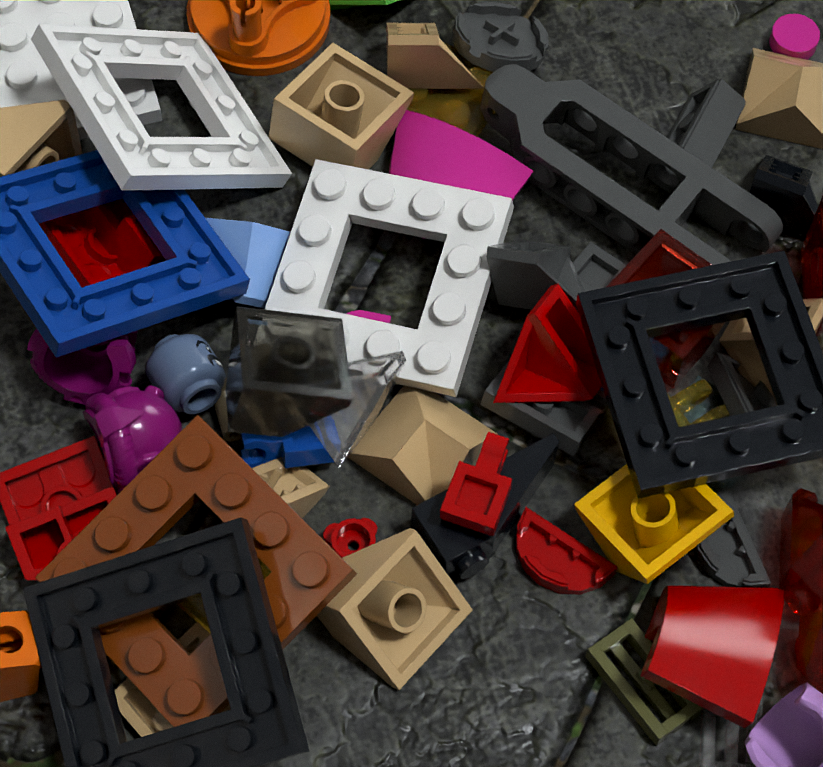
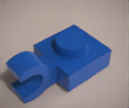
(296, 449)

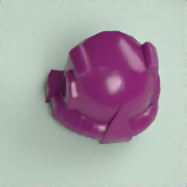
(85, 371)
(131, 429)

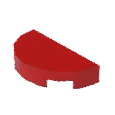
(557, 558)

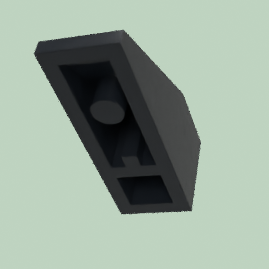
(466, 550)

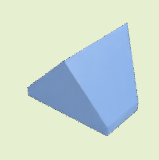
(257, 251)

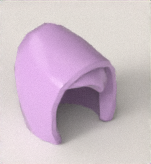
(790, 731)

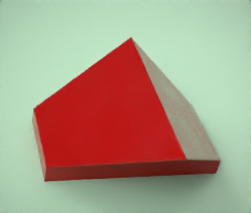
(550, 356)

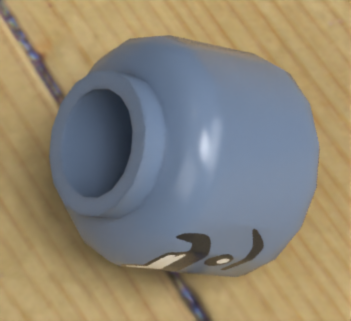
(186, 373)

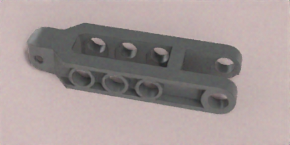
(695, 187)

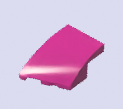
(452, 157)

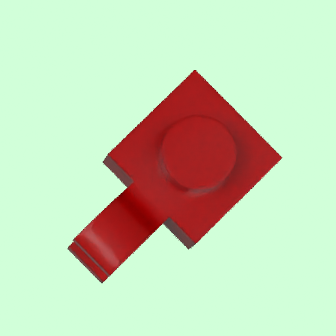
(479, 491)

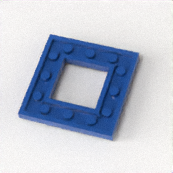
(74, 317)

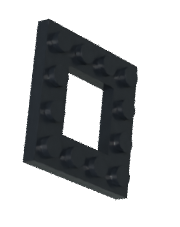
(672, 457)
(226, 573)

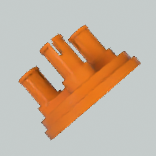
(260, 34)

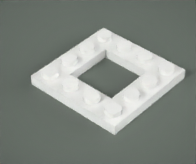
(85, 68)
(440, 212)

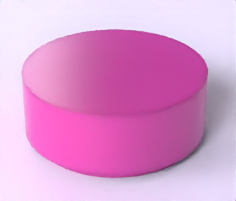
(794, 36)

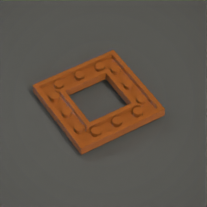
(189, 469)

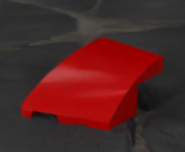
(102, 242)
(53, 501)
(715, 646)

